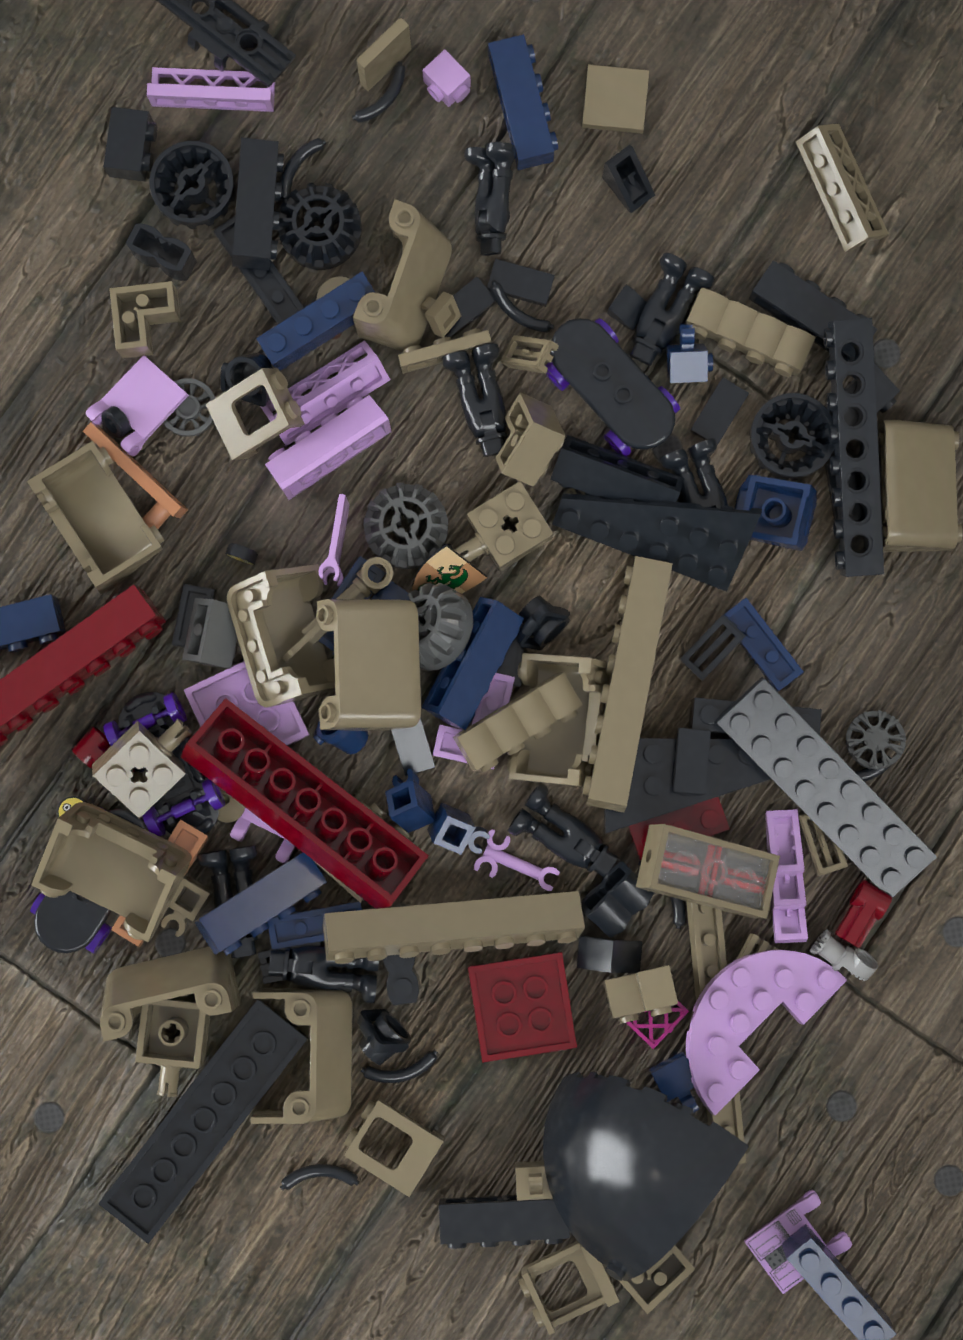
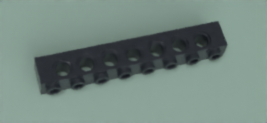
(859, 335)

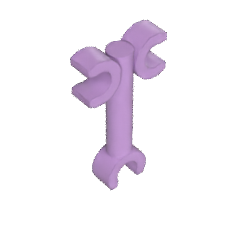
(494, 854)

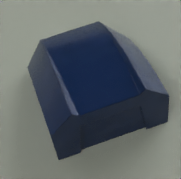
(785, 510)

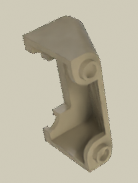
(398, 318)
(918, 486)
(96, 516)
(268, 622)
(373, 664)
(565, 751)
(112, 866)
(160, 979)

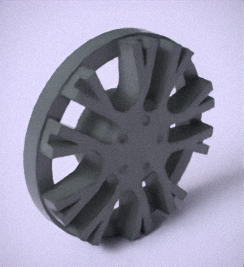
(191, 409)
(875, 739)

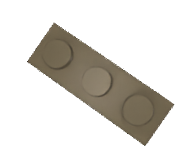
(418, 358)

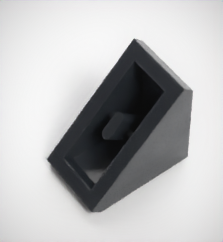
(627, 179)
(609, 954)

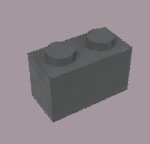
(210, 634)

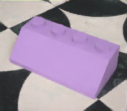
(329, 446)

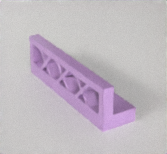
(212, 96)
(333, 394)

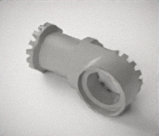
(856, 961)

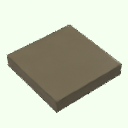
(384, 54)
(615, 99)

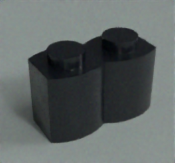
(164, 252)
(615, 900)
(403, 980)

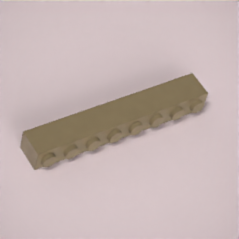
(629, 684)
(452, 926)

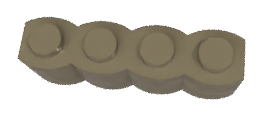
(750, 332)
(517, 721)

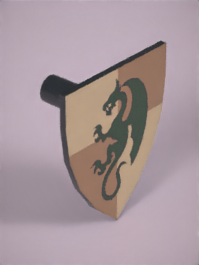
(450, 569)

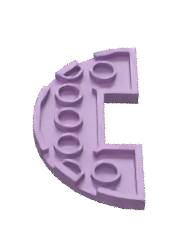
(738, 1003)

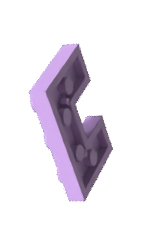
(496, 697)

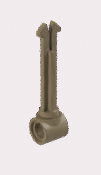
(357, 590)

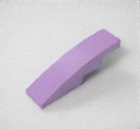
(788, 894)

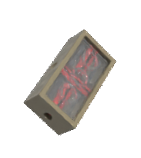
(707, 871)

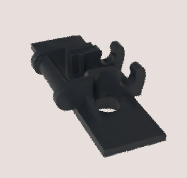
(227, 39)

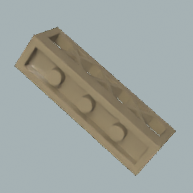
(838, 186)

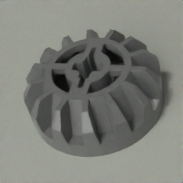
(415, 551)
(443, 624)

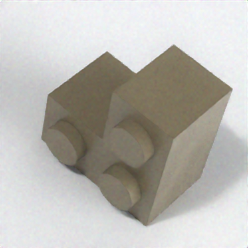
(136, 309)
(532, 440)
(641, 992)
(659, 1280)

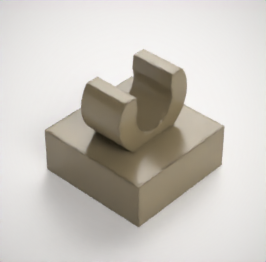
(441, 313)

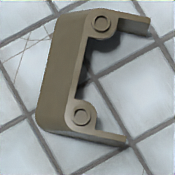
(330, 1055)

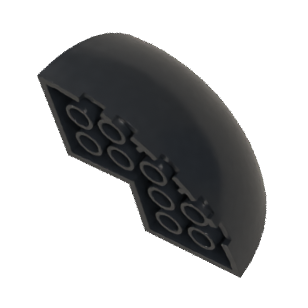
(631, 1169)

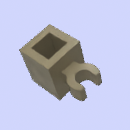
(187, 903)
(531, 1181)

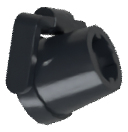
(242, 368)
(542, 622)
(383, 1037)

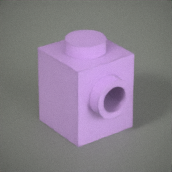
(446, 79)

